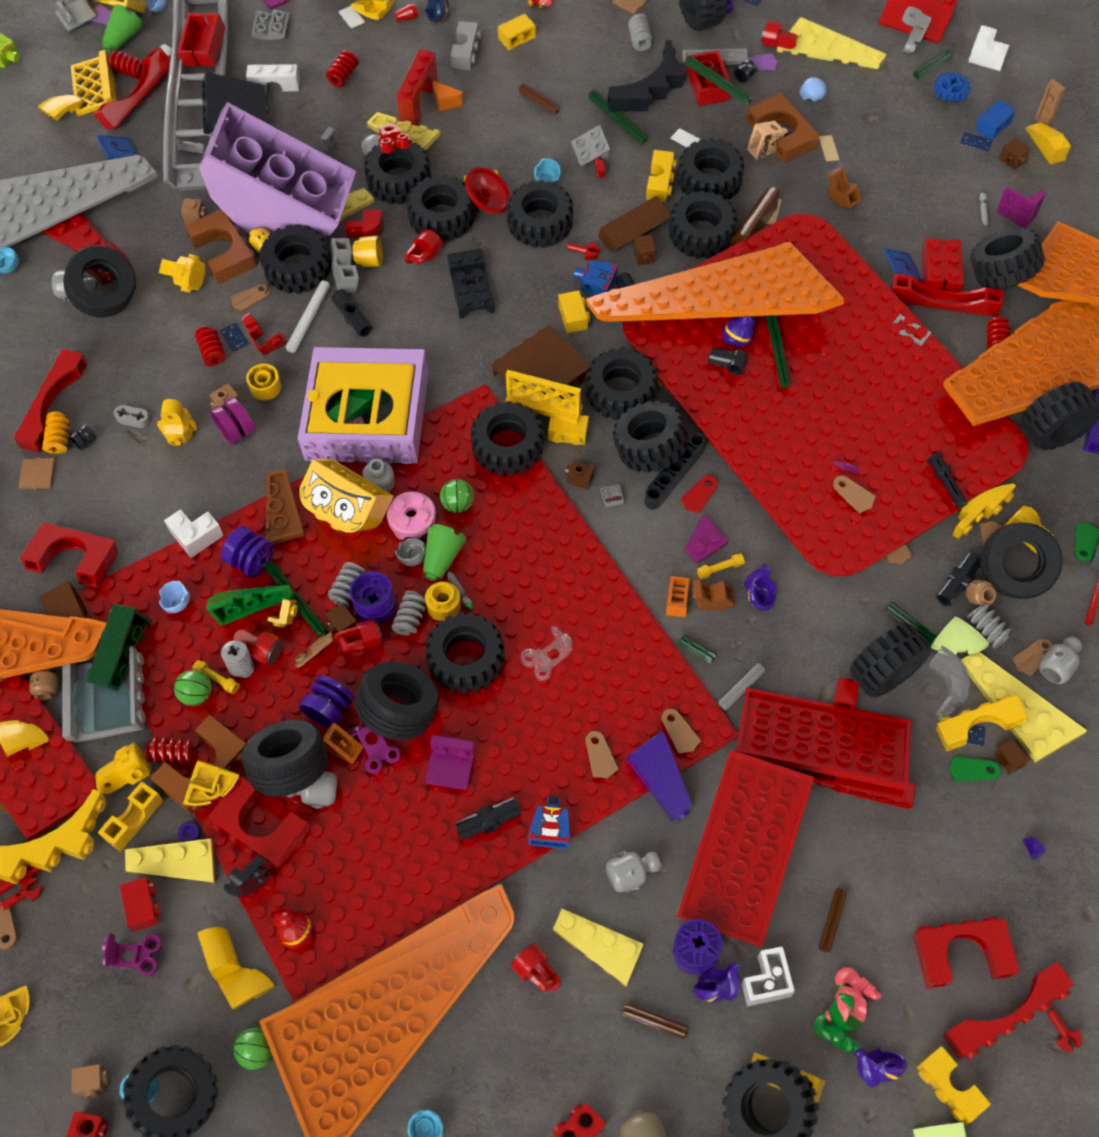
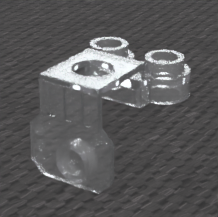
(542, 662)

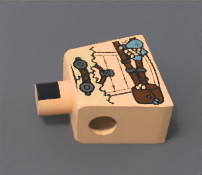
(764, 139)

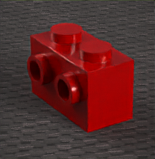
(140, 904)

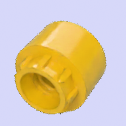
(368, 251)
(263, 382)
(442, 591)

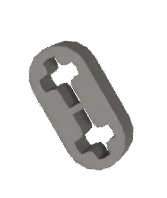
(131, 417)

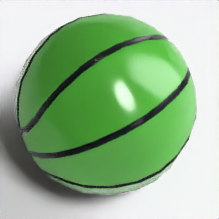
(456, 496)
(192, 687)
(252, 1049)

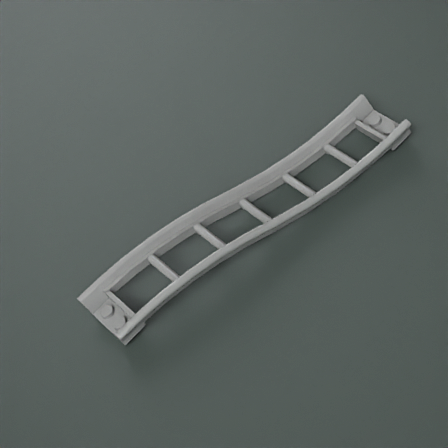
(187, 175)

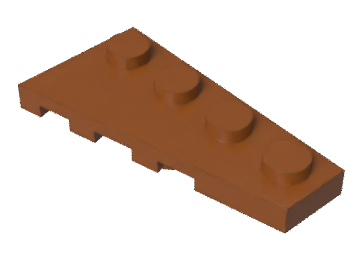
(281, 511)

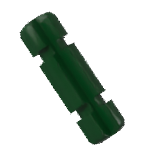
(697, 649)

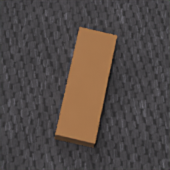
(1050, 102)

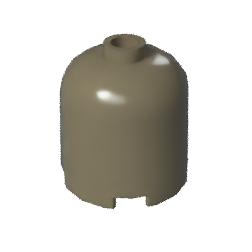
(643, 1125)

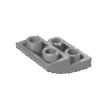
(270, 26)

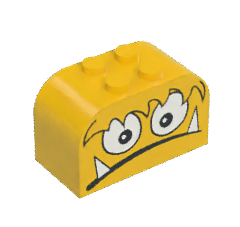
(343, 497)

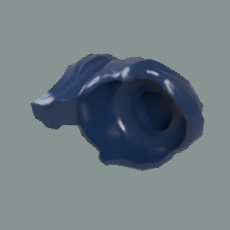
(437, 9)

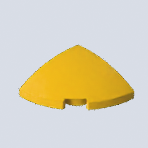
(373, 8)
(59, 105)
(19, 735)
(208, 784)
(244, 985)
(12, 1012)

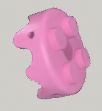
(414, 526)

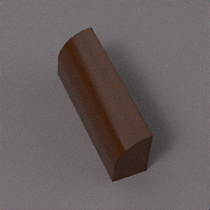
(758, 216)
(634, 224)
(63, 602)

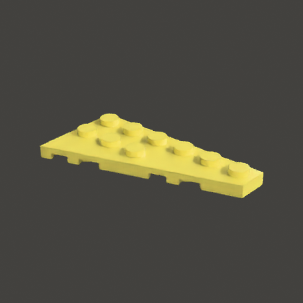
(828, 45)
(1045, 727)

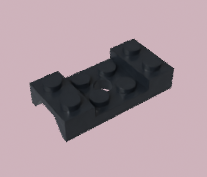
(466, 269)

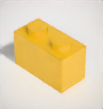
(516, 31)
(573, 312)
(568, 432)

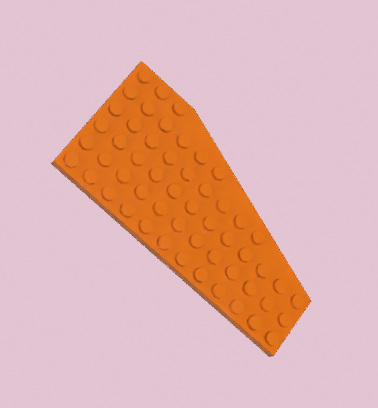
(1038, 356)

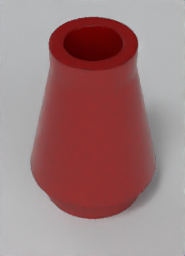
(408, 12)

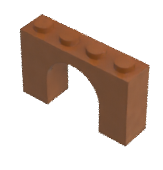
(782, 111)
(219, 227)
(228, 756)

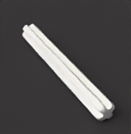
(307, 316)

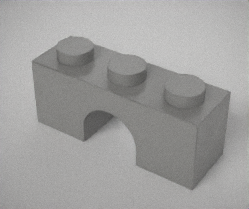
(463, 53)
(340, 258)

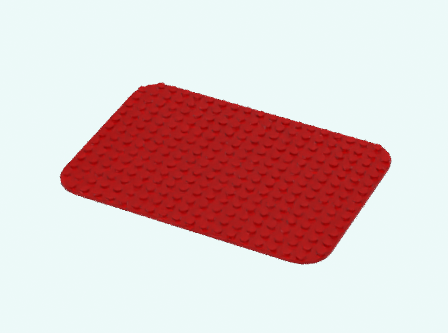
(852, 399)

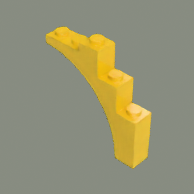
(44, 853)

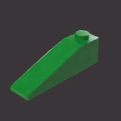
(359, 403)
(236, 604)

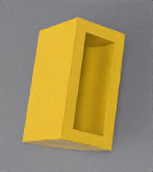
(218, 951)

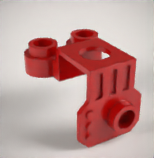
(392, 138)
(256, 331)

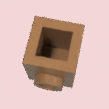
(192, 210)
(222, 394)
(89, 1081)

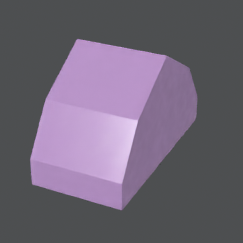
(271, 177)

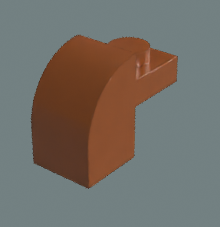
(841, 191)
(714, 596)

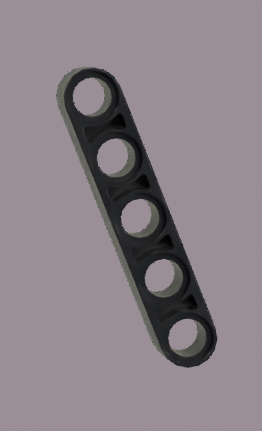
(671, 477)

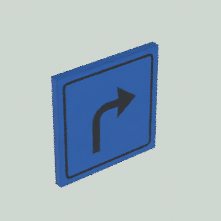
(116, 146)
(902, 263)

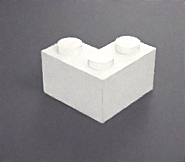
(987, 51)
(193, 535)
(773, 983)

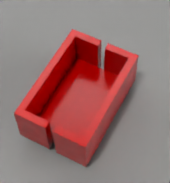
(199, 41)
(942, 263)

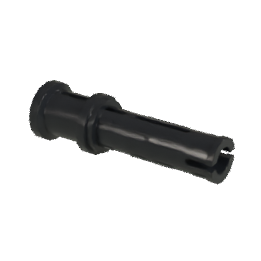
(943, 473)

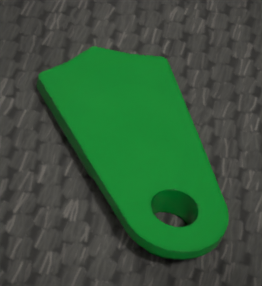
(1085, 541)
(972, 769)

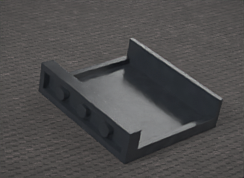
(242, 94)

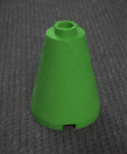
(120, 28)
(441, 550)

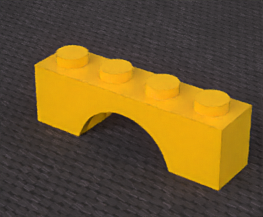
(1006, 713)

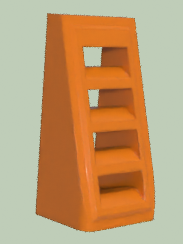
(678, 608)

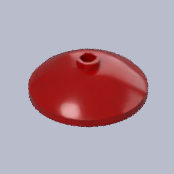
(487, 190)

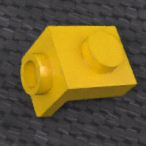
(287, 612)

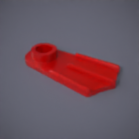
(699, 494)

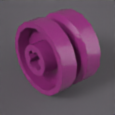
(232, 420)

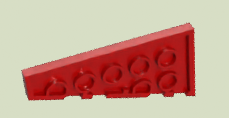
(75, 233)

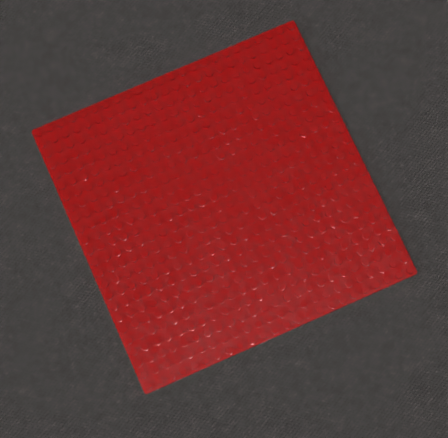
(389, 843)

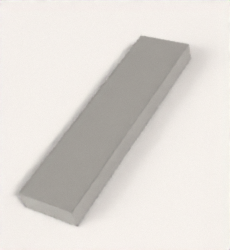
(728, 56)

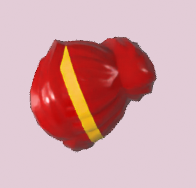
(292, 928)

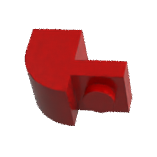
(370, 226)

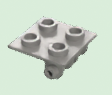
(74, 13)
(591, 146)

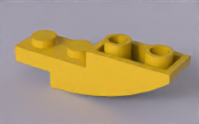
(983, 506)

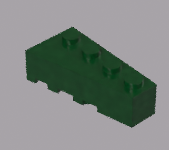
(121, 632)

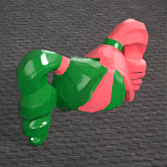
(847, 1009)

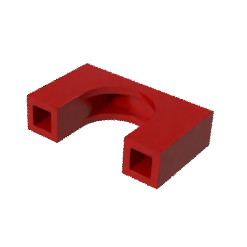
(418, 79)
(53, 539)
(273, 848)
(990, 935)

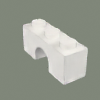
(285, 75)

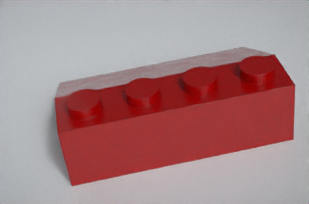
(939, 10)

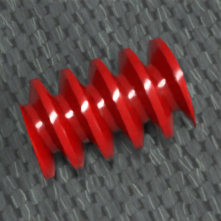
(125, 64)
(342, 68)
(997, 331)
(210, 346)
(169, 751)

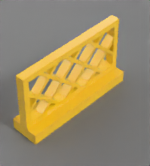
(106, 81)
(548, 404)

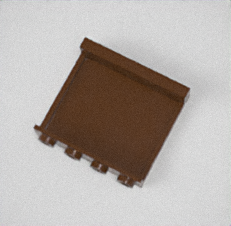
(545, 357)

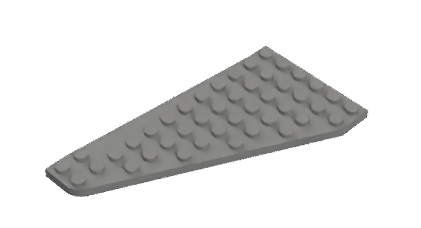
(50, 197)

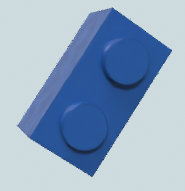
(995, 119)

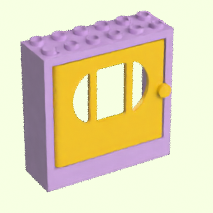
(364, 369)

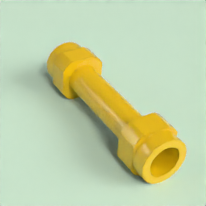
(705, 571)
(229, 684)

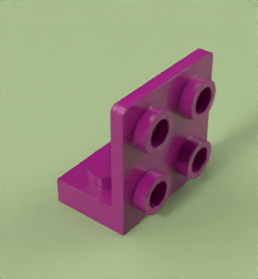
(1019, 207)
(450, 762)

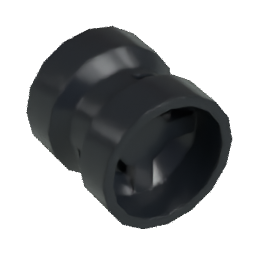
(746, 70)
(82, 437)

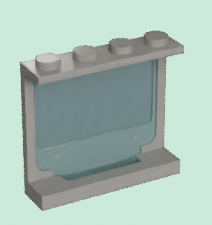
(100, 712)

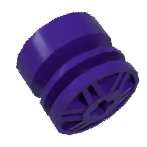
(247, 551)
(373, 597)
(326, 701)
(692, 959)

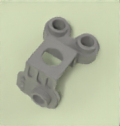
(915, 18)

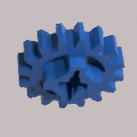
(952, 86)

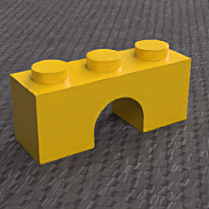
(662, 165)
(141, 806)
(965, 1104)

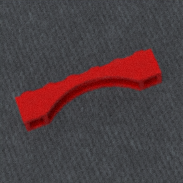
(153, 68)
(979, 302)
(66, 370)
(972, 1034)

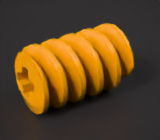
(56, 433)

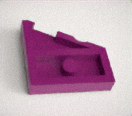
(705, 541)

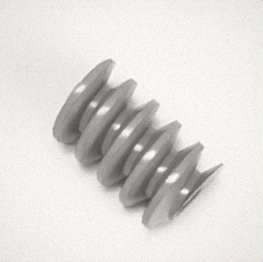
(640, 32)
(341, 588)
(409, 613)
(989, 625)
(237, 659)

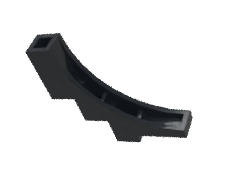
(655, 86)

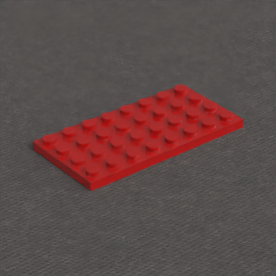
(825, 738)
(40, 783)
(746, 847)

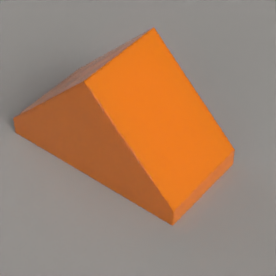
(446, 96)
(341, 744)

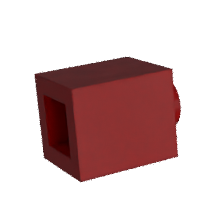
(845, 693)

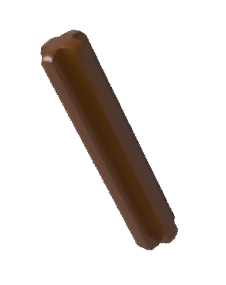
(539, 99)
(832, 920)
(655, 1021)

